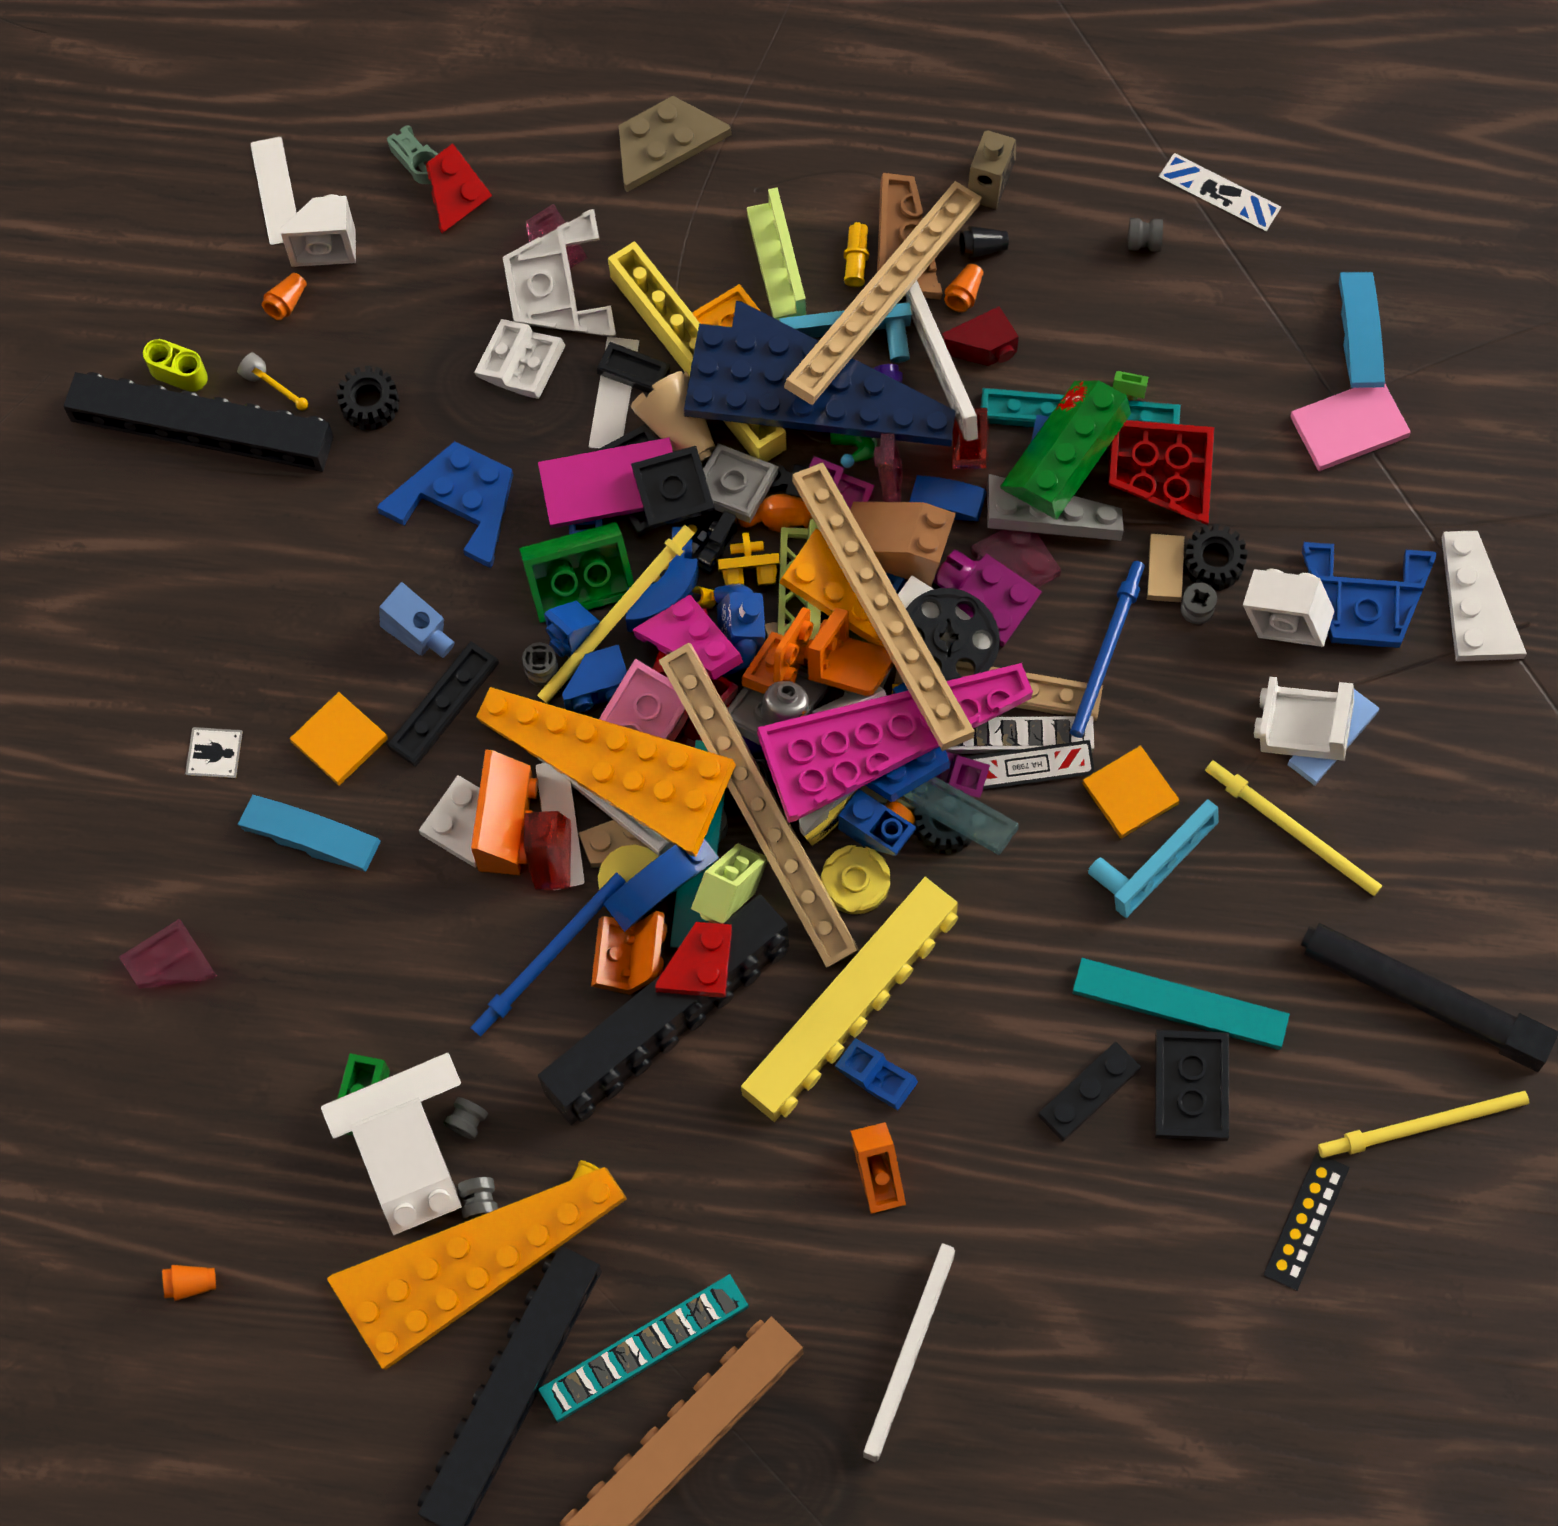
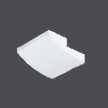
(519, 359)

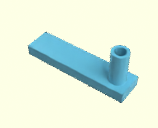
(900, 316)
(1132, 892)

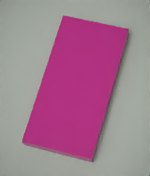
(596, 483)

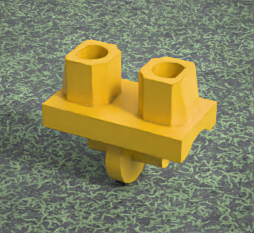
(764, 564)

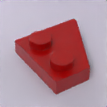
(454, 187)
(699, 963)

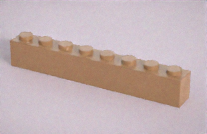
(691, 1429)

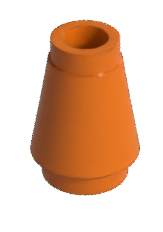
(963, 290)
(283, 297)
(187, 1281)

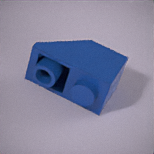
(569, 627)
(595, 679)
(874, 824)

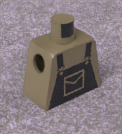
(993, 159)

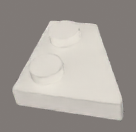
(453, 820)

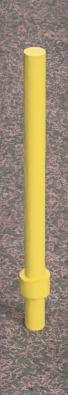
(1238, 787)
(1357, 1142)

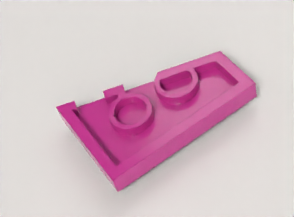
(689, 623)

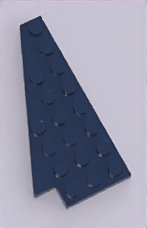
(743, 373)

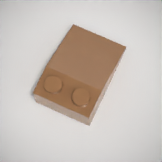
(905, 536)

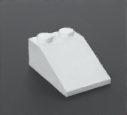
(406, 1166)

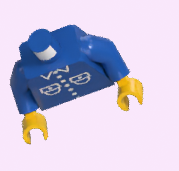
(738, 617)

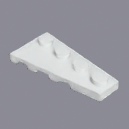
(1477, 606)

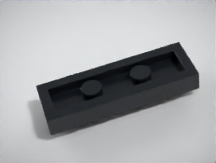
(1089, 1091)

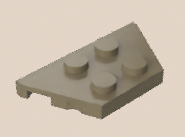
(665, 138)

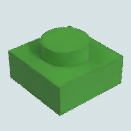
(1130, 384)

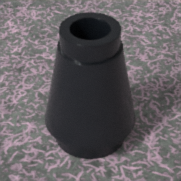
(982, 241)

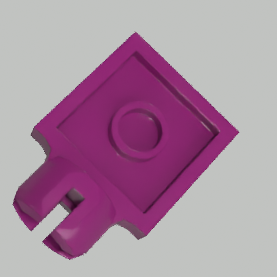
(994, 584)

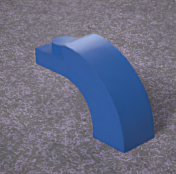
(669, 589)
(657, 883)

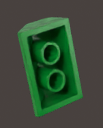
(579, 568)

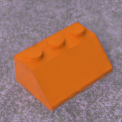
(500, 811)

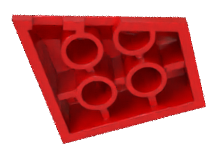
(1164, 465)

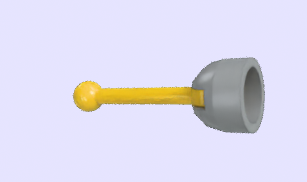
(254, 369)

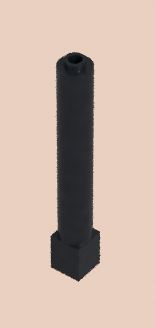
(1516, 1037)

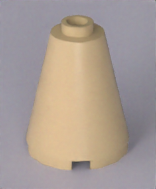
(665, 416)

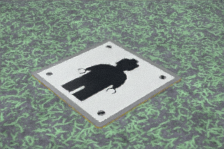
(214, 752)

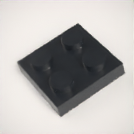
(673, 487)

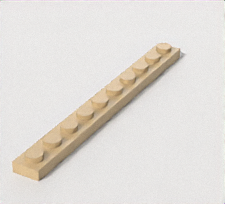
(882, 293)
(883, 607)
(759, 806)

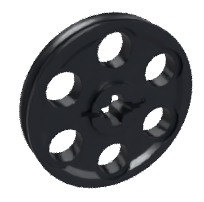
(961, 630)

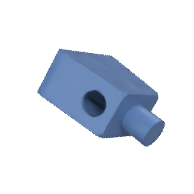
(405, 614)

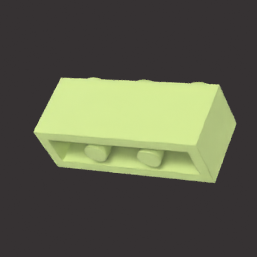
(729, 884)

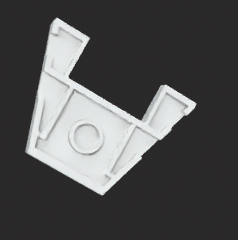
(543, 285)

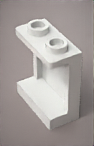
(1305, 721)

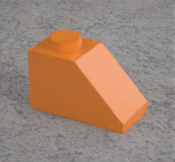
(878, 1167)

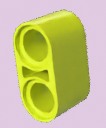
(175, 365)

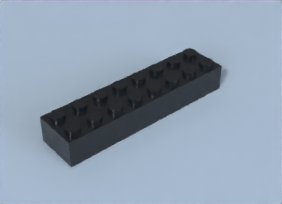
(656, 1020)

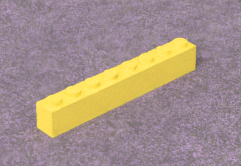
(678, 333)
(850, 999)

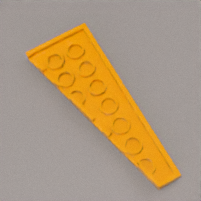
(645, 776)
(436, 1280)

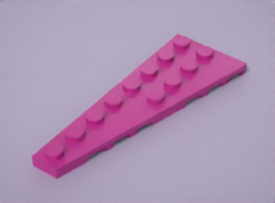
(849, 746)

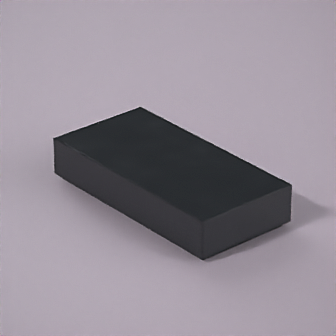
(632, 367)

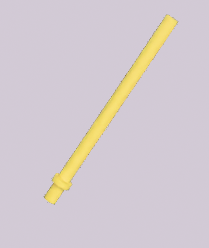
(673, 548)

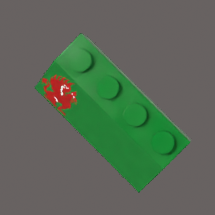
(1068, 446)

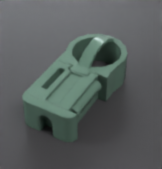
(411, 153)

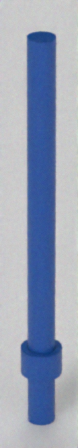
(1127, 595)
(500, 1005)

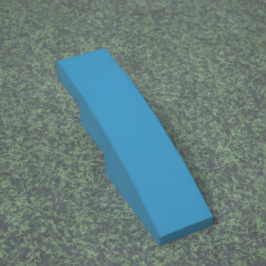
(1362, 330)
(309, 832)

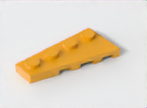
(822, 583)

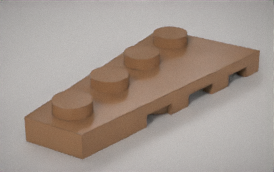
(898, 216)

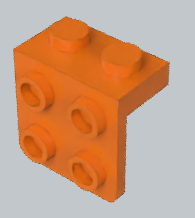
(780, 655)
(843, 660)
(628, 958)

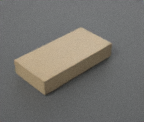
(1165, 568)

